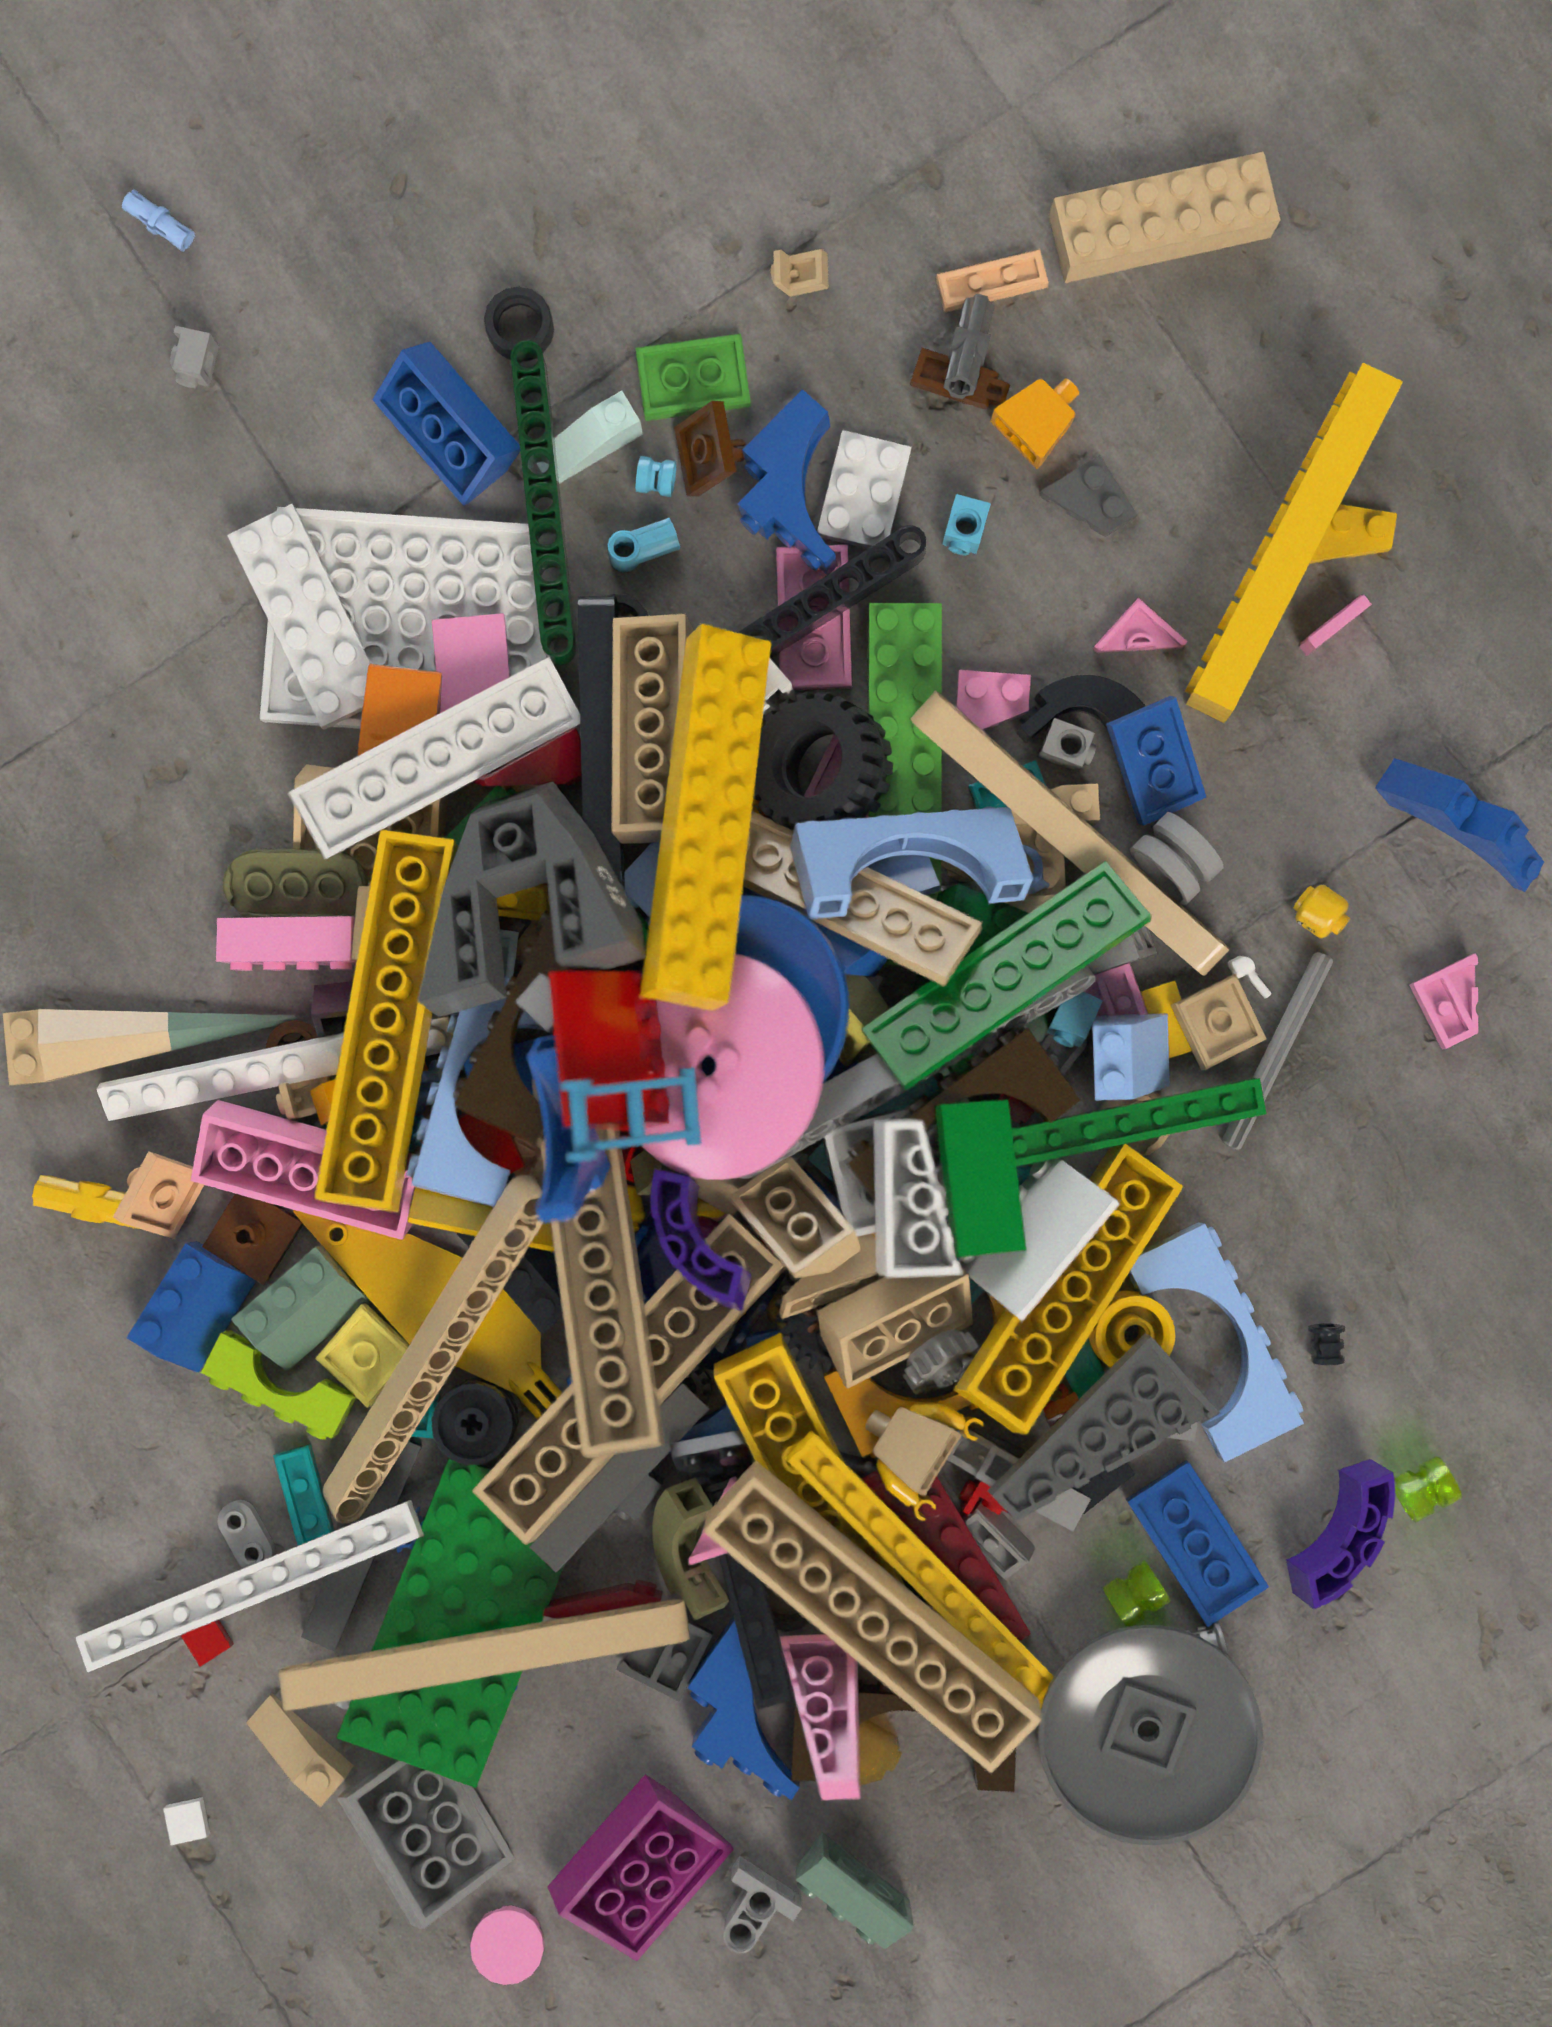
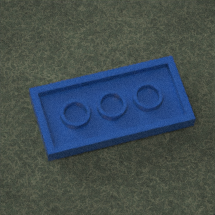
(1197, 1543)

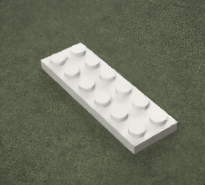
(305, 613)

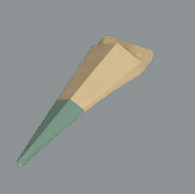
(66, 1043)

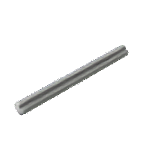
(1283, 1040)

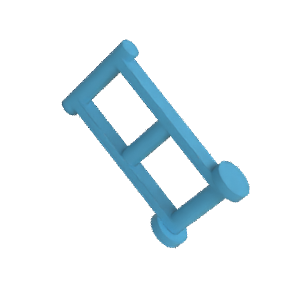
(588, 1150)

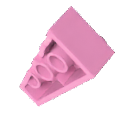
(285, 942)
(827, 1702)

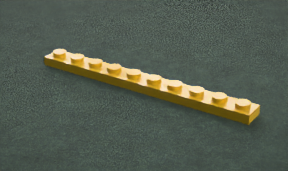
(916, 1562)

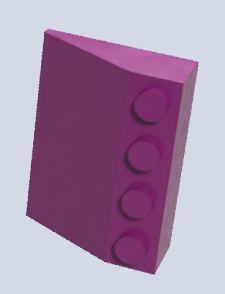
(638, 1869)

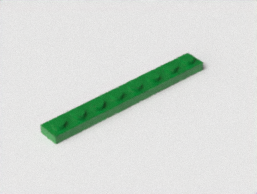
(1138, 1121)

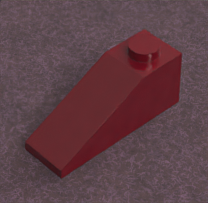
(550, 762)
(604, 1599)

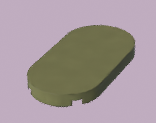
(293, 883)

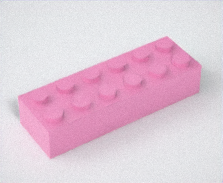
(280, 1165)

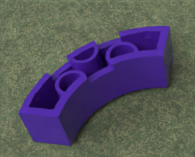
(680, 1235)
(1350, 1537)

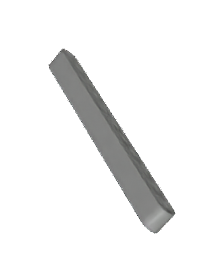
(874, 1084)

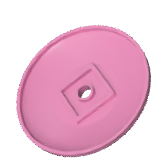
(763, 1077)

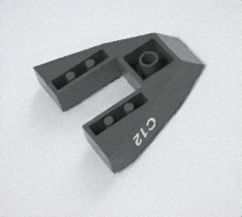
(507, 849)

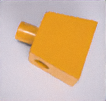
(1036, 418)

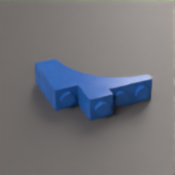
(780, 464)
(1454, 809)
(564, 1181)
(733, 1722)

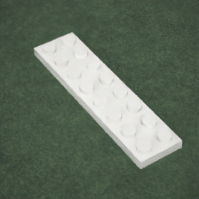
(435, 758)

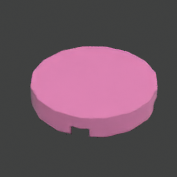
(507, 1945)

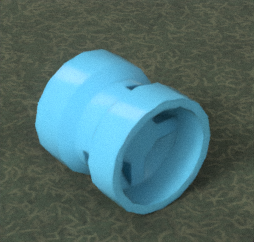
(647, 476)

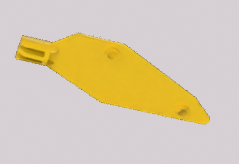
(406, 1281)

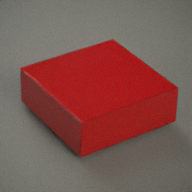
(207, 1641)

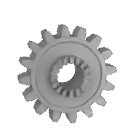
(940, 1361)

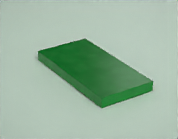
(980, 1178)

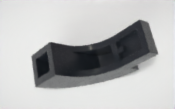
(1078, 693)

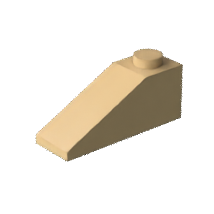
(834, 1285)
(299, 1750)

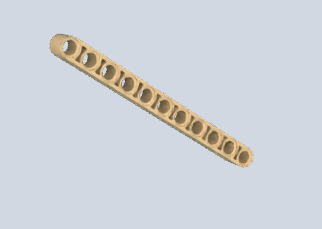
(1064, 827)
(434, 1350)
(483, 1654)

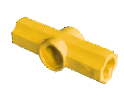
(81, 1199)

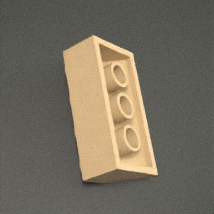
(891, 1320)

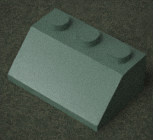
(300, 1309)
(854, 1892)

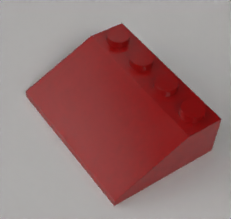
(609, 1037)

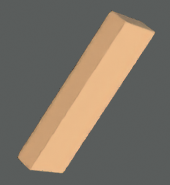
(993, 279)

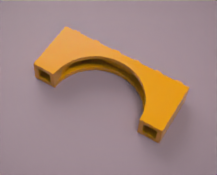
(868, 1396)

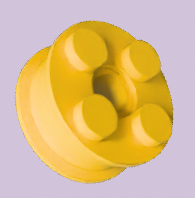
(1125, 1310)

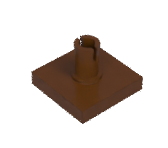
(706, 449)
(253, 1236)

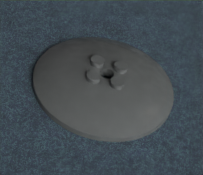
(1162, 1783)

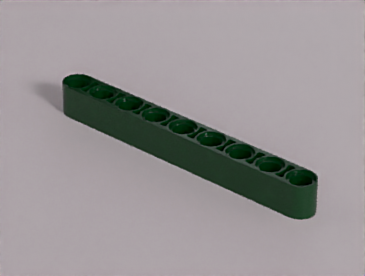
(539, 486)

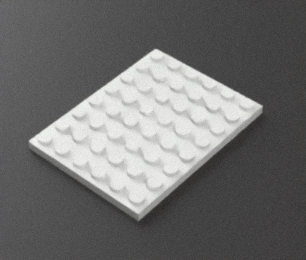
(403, 575)

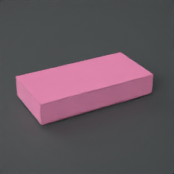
(1334, 624)

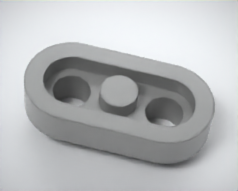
(249, 1534)

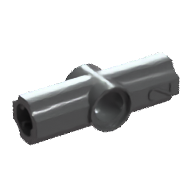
(969, 346)

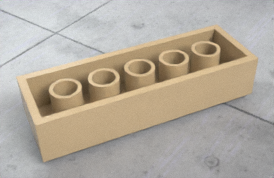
(1164, 217)
(645, 704)

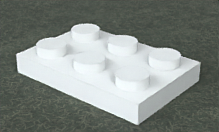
(863, 490)

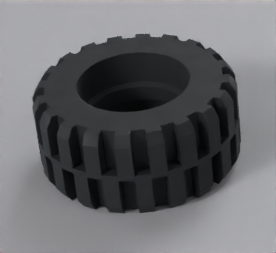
(789, 736)

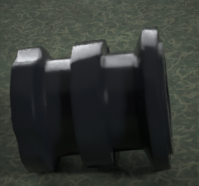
(1327, 1344)

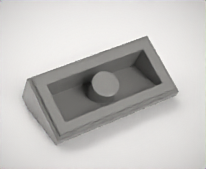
(999, 1540)

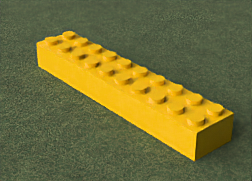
(1295, 538)
(706, 819)
(385, 1027)

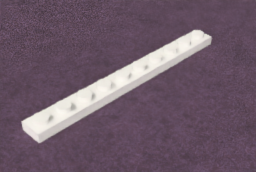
(237, 1074)
(249, 1586)

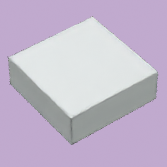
(186, 1821)

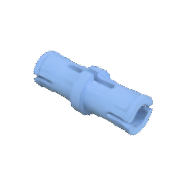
(158, 220)

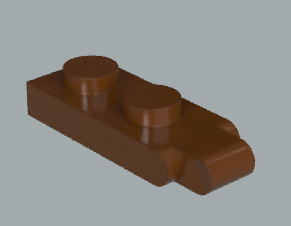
(931, 375)

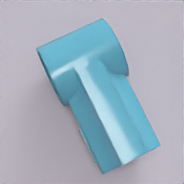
(646, 543)

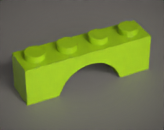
(239, 1366)

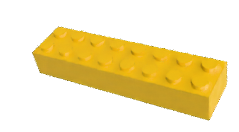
(1029, 1357)
(775, 1415)

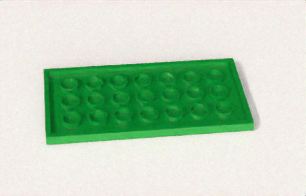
(457, 1582)

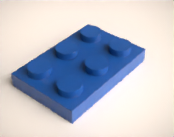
(1156, 760)

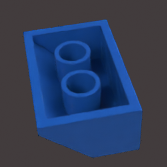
(191, 1307)

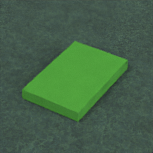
(690, 374)

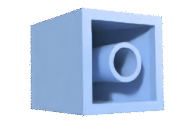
(1130, 1055)

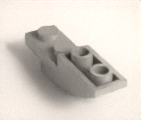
(991, 1462)

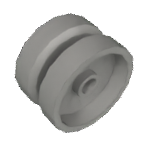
(1177, 857)

